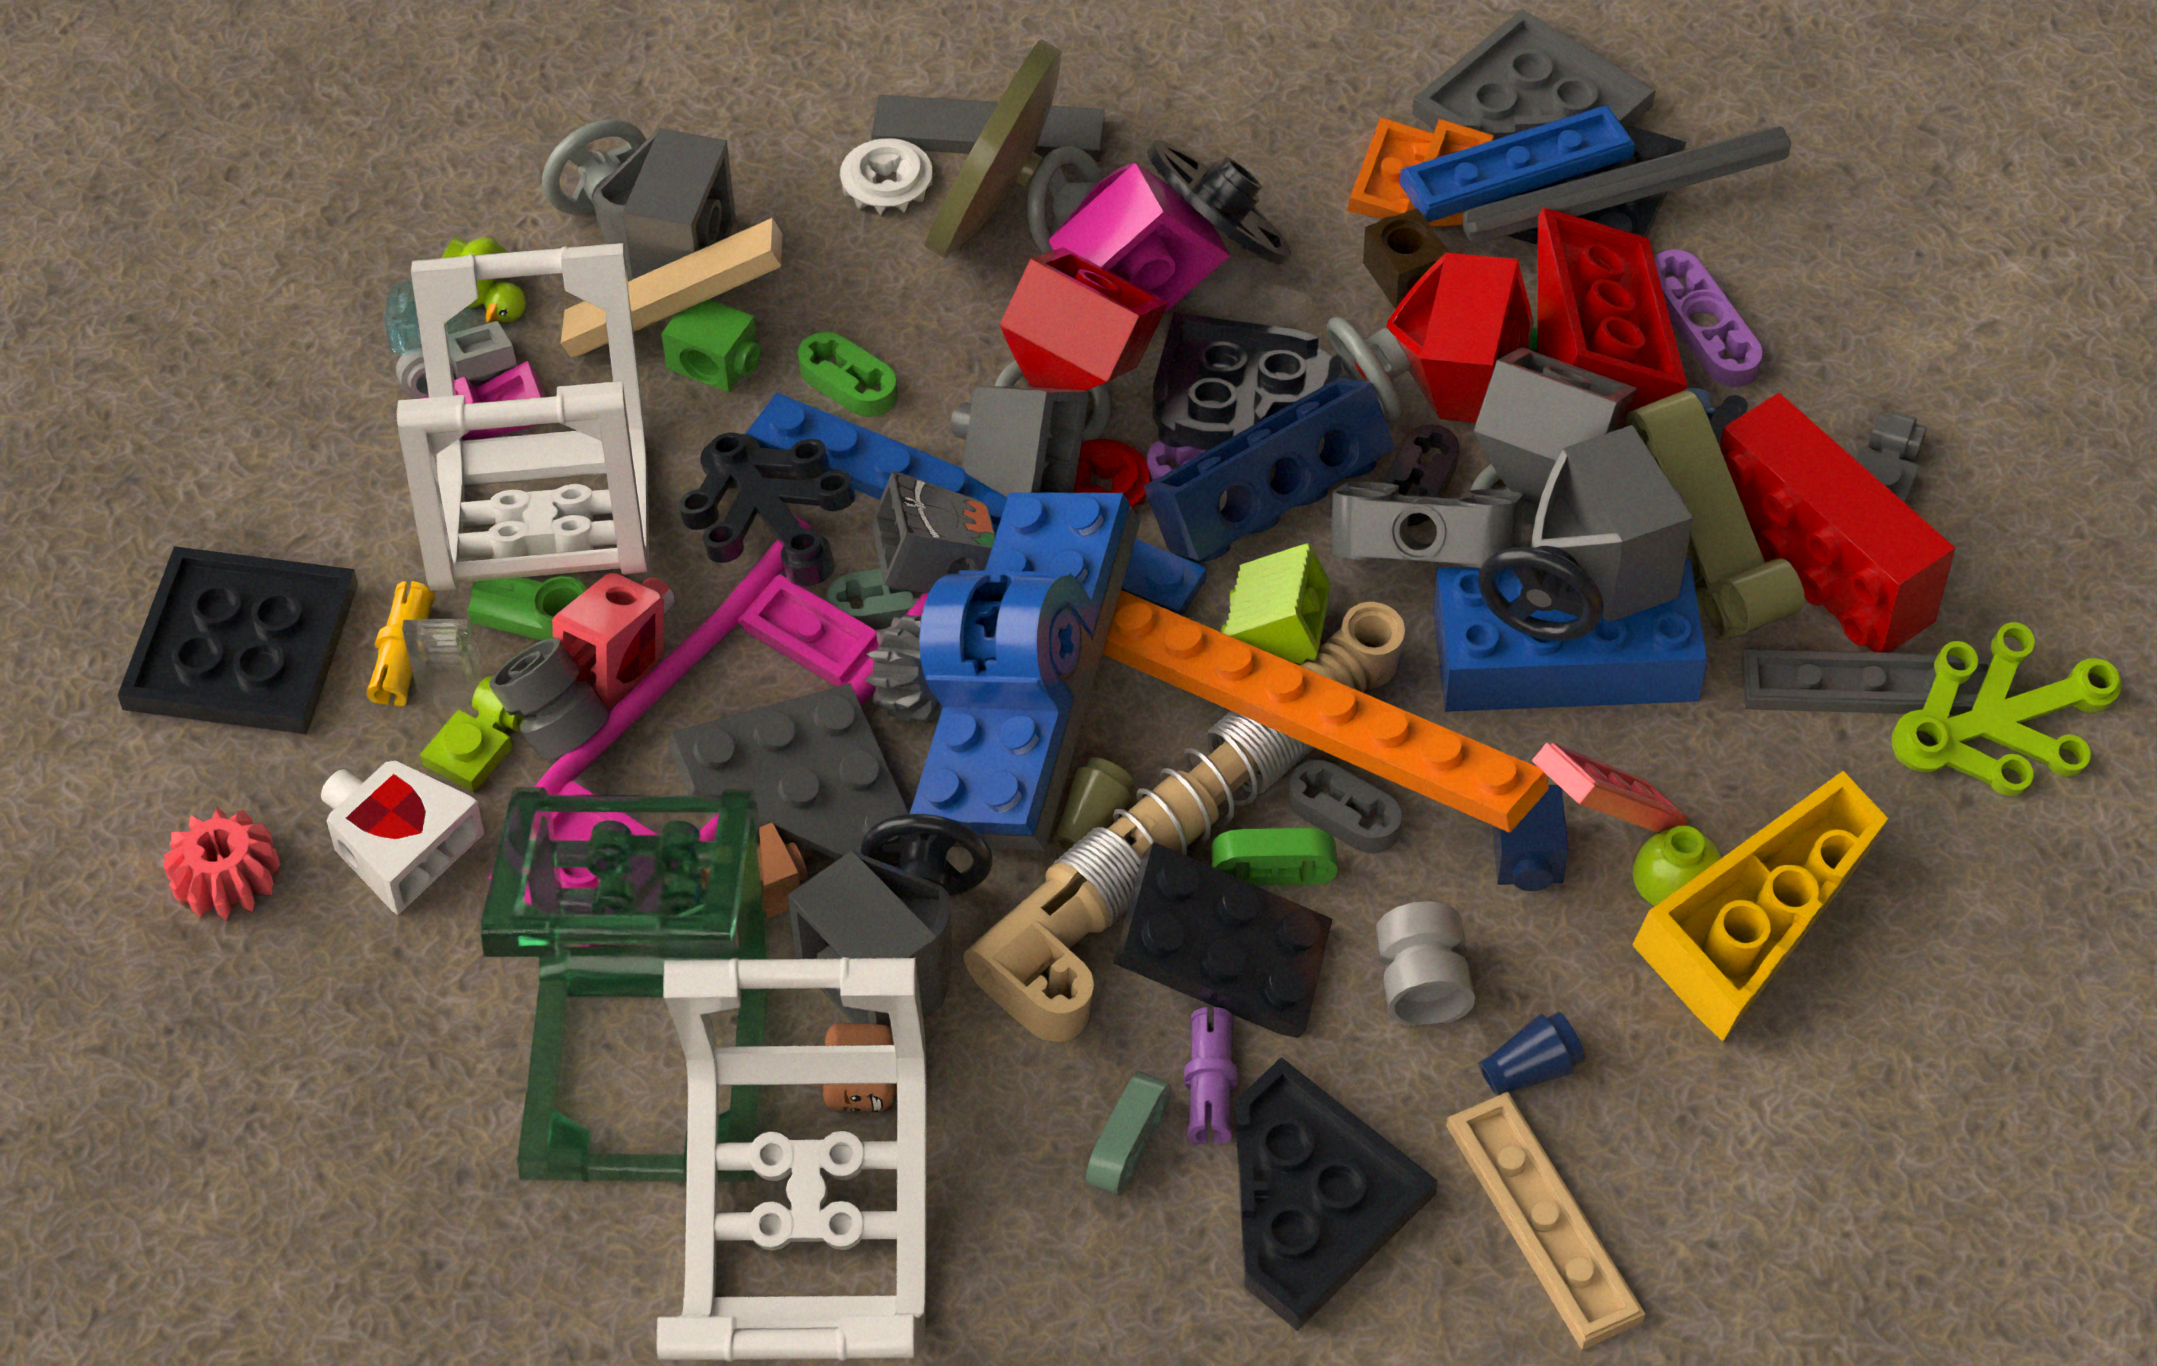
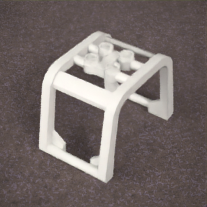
(535, 529)
(809, 1324)

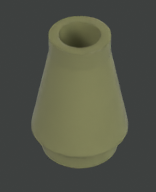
(1092, 800)

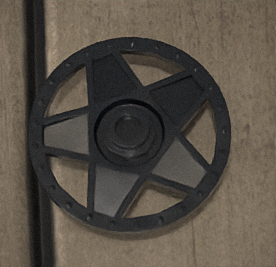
(1223, 196)

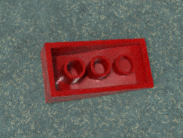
(1605, 306)

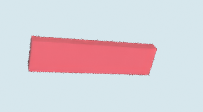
(1609, 789)

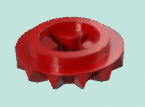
(1114, 460)

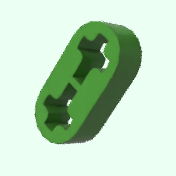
(843, 379)
(1277, 855)

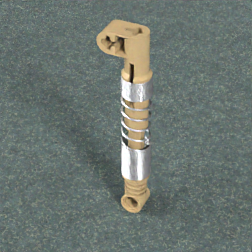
(1097, 875)

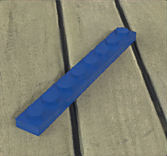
(871, 458)

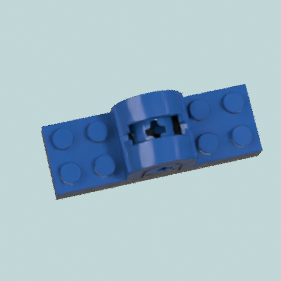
(1018, 660)

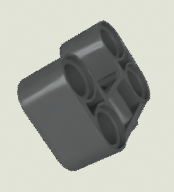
(1373, 521)

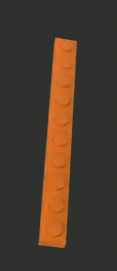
(1325, 713)

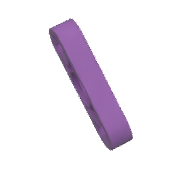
(1706, 342)

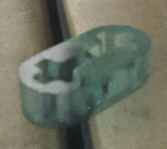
(402, 319)

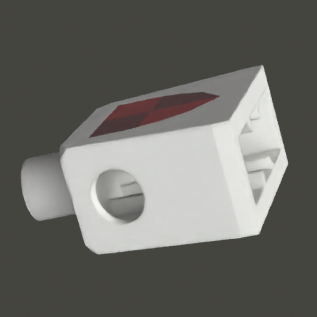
(399, 828)

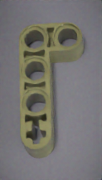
(1727, 566)

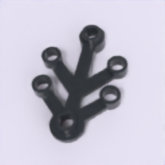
(735, 462)

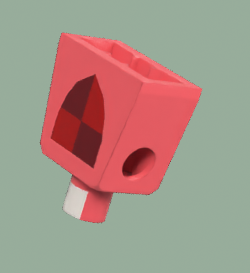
(615, 633)

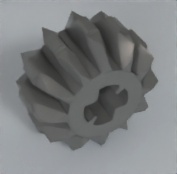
(900, 674)

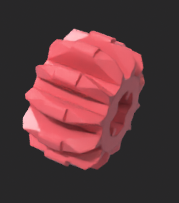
(221, 863)

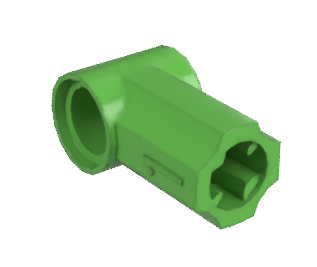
(522, 604)

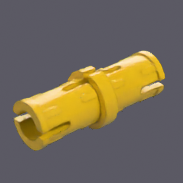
(393, 665)

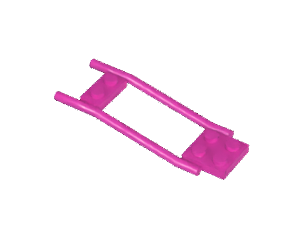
(769, 610)

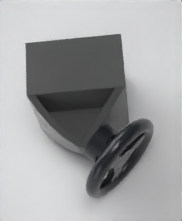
(1603, 533)
(881, 911)

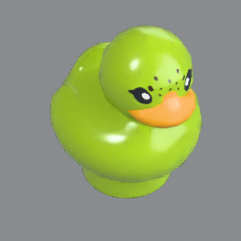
(504, 300)

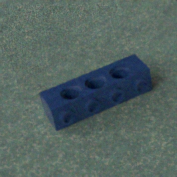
(1190, 495)

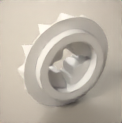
(883, 157)

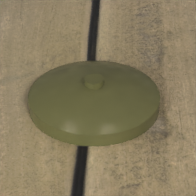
(1001, 153)

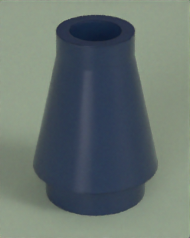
(1536, 1054)

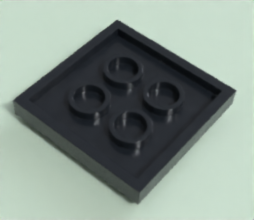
(238, 640)

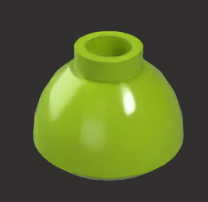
(1671, 861)

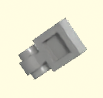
(475, 353)

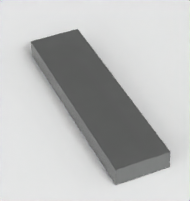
(957, 124)
(1849, 681)

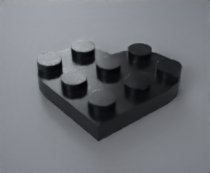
(1231, 375)

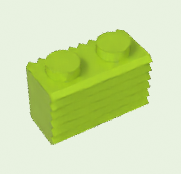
(1281, 604)

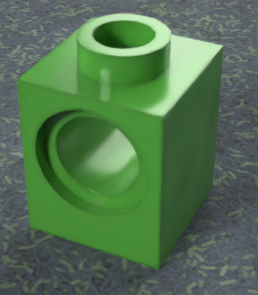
(712, 344)

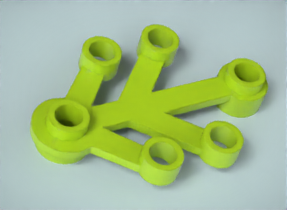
(1999, 717)

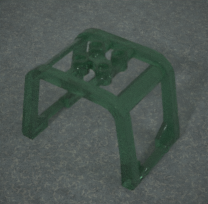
(625, 908)

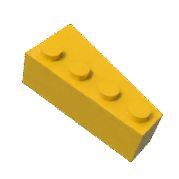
(1745, 911)

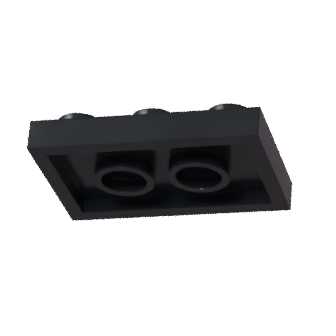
(1223, 941)

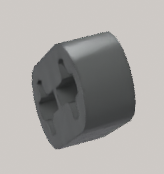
(1347, 803)

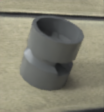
(554, 706)

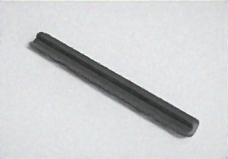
(1628, 183)

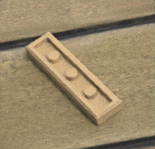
(680, 285)
(1545, 1221)

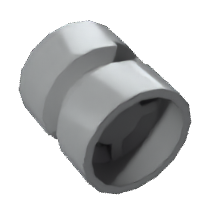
(1425, 964)

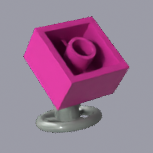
(1124, 224)

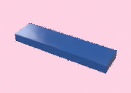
(1516, 163)

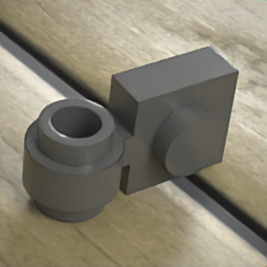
(1896, 439)

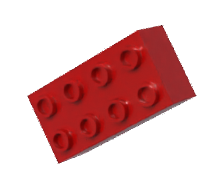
(1836, 526)

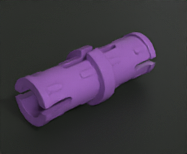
(1210, 1076)

